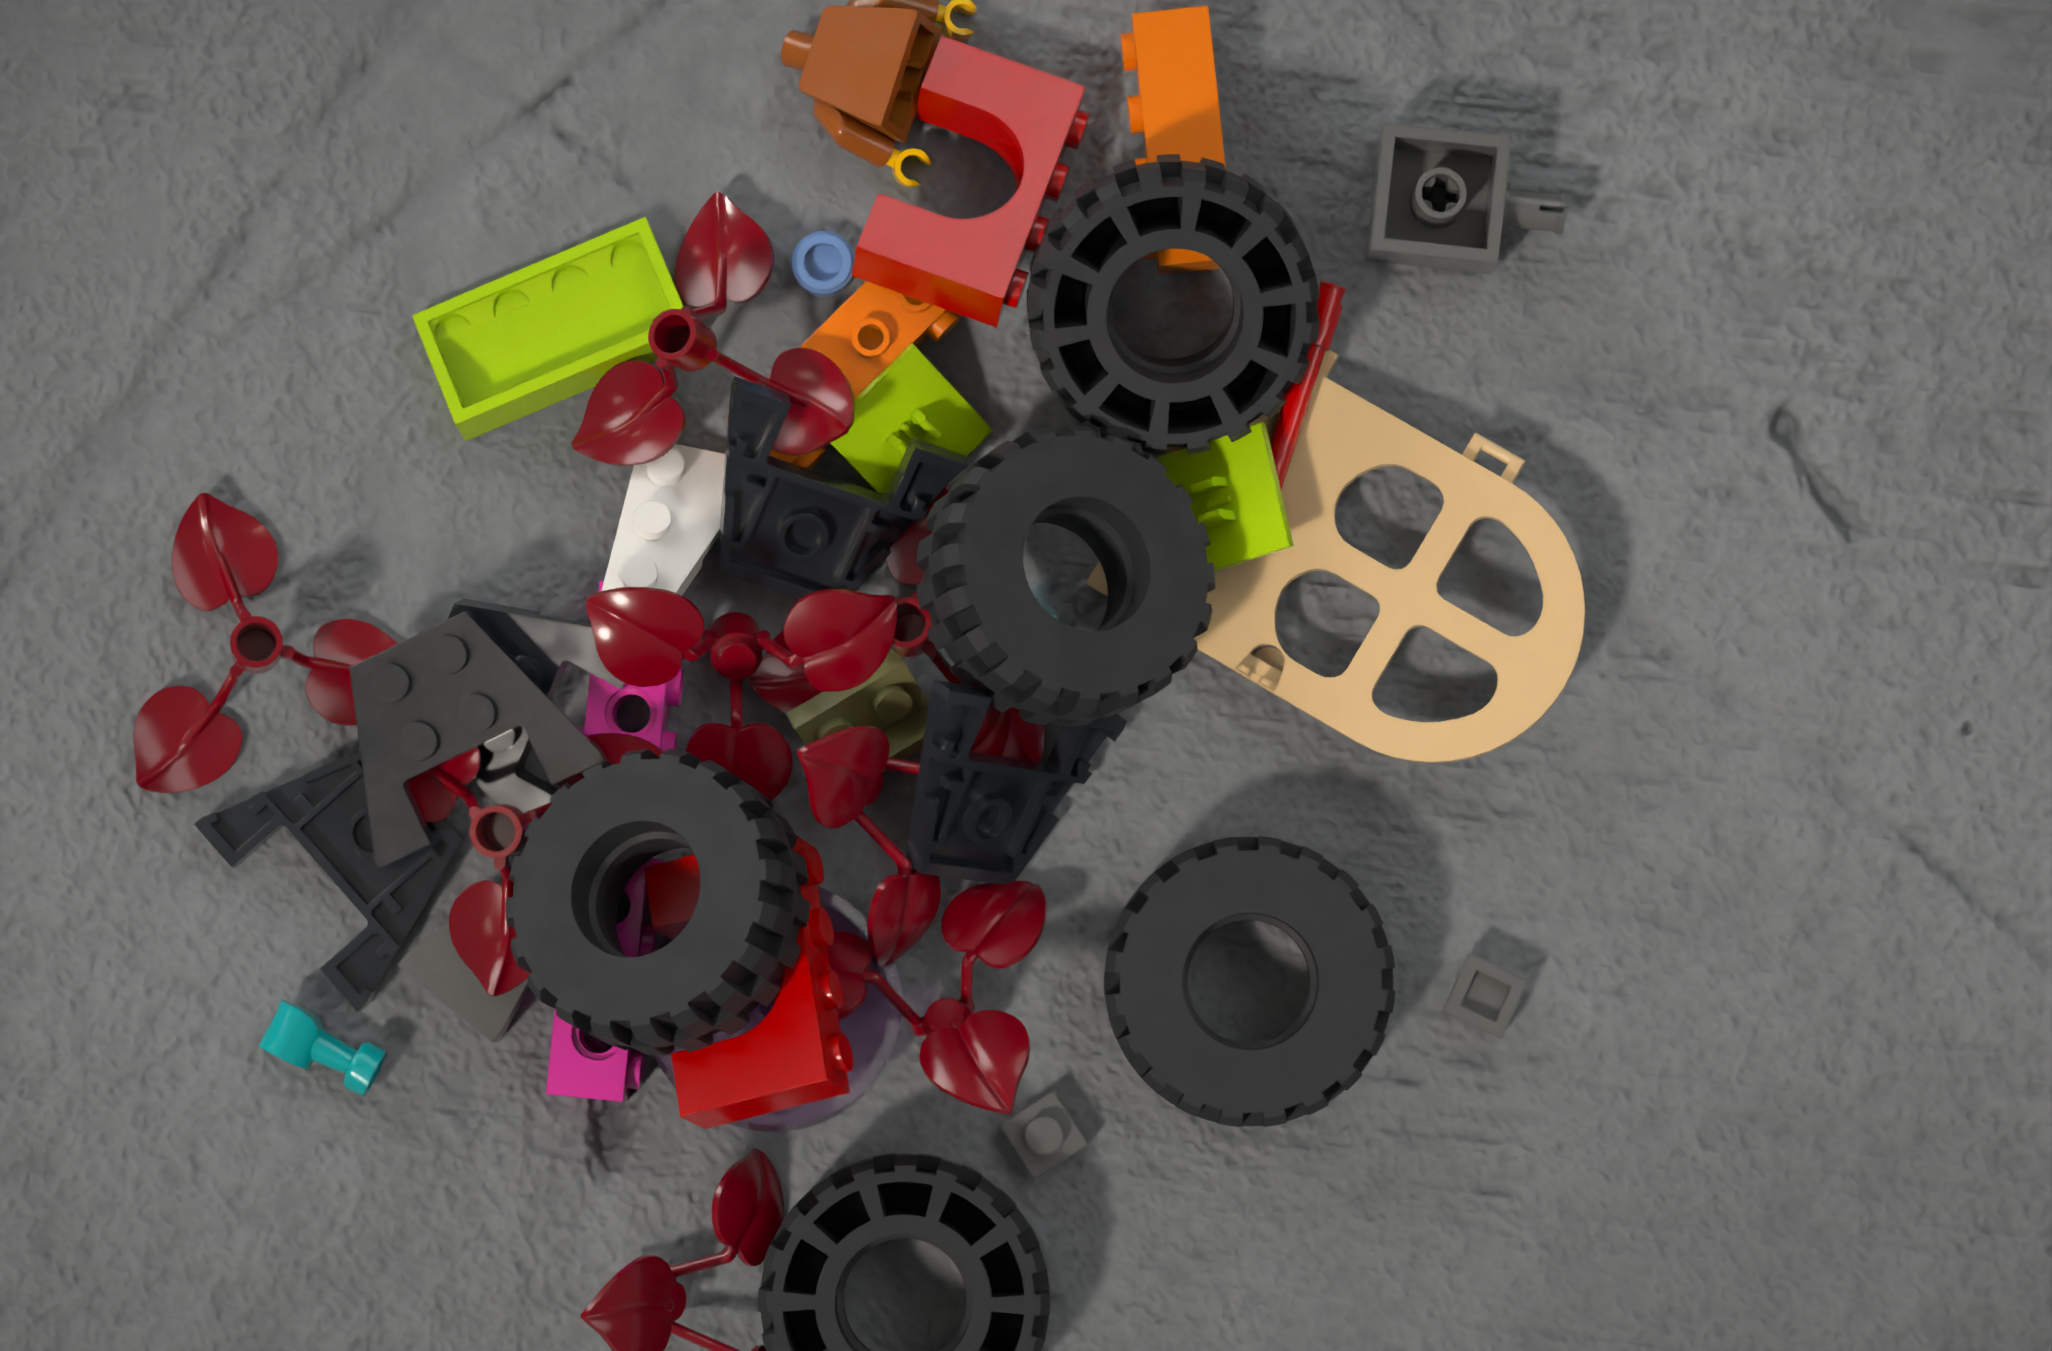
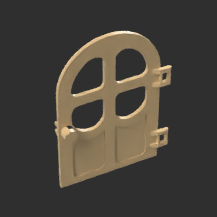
(1336, 445)

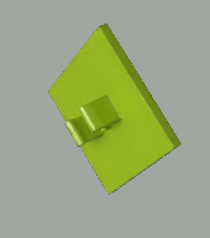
(905, 403)
(1234, 497)

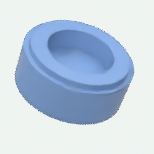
(823, 263)

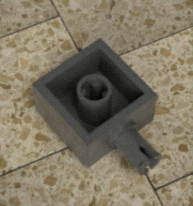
(1473, 176)

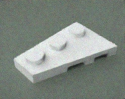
(668, 520)

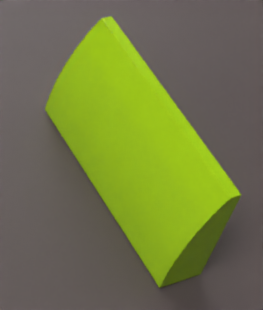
(547, 328)

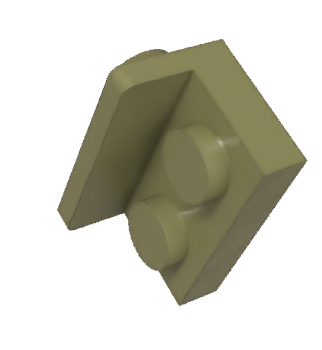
(885, 701)

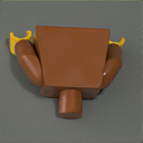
(869, 71)

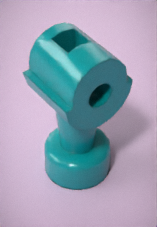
(300, 1040)

